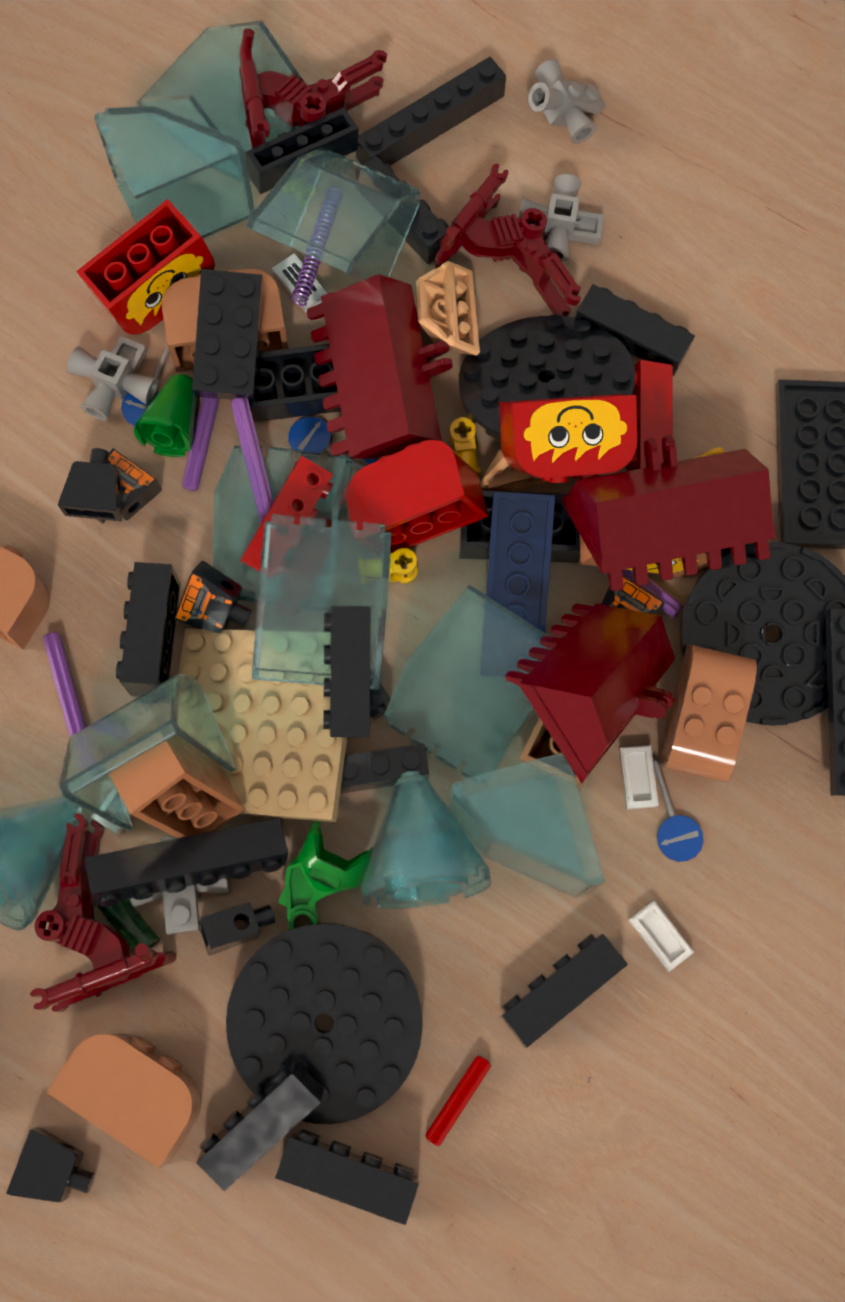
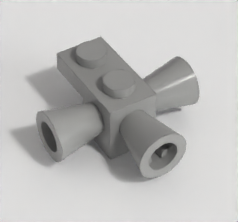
(565, 101)
(565, 219)
(113, 376)
(182, 907)

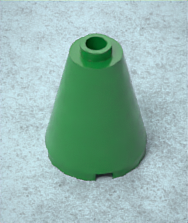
(169, 418)

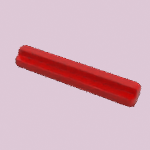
(458, 1100)

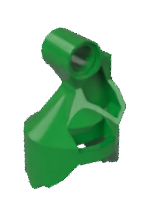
(318, 874)

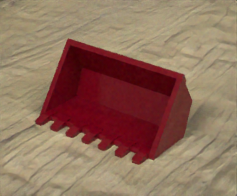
(377, 368)
(674, 512)
(597, 679)

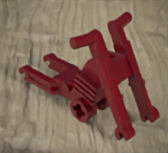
(295, 99)
(507, 239)
(75, 928)

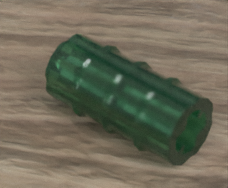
(130, 924)

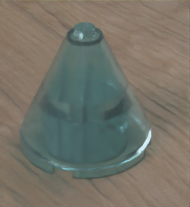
(421, 852)
(31, 855)

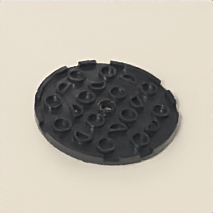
(523, 352)
(738, 602)
(335, 974)

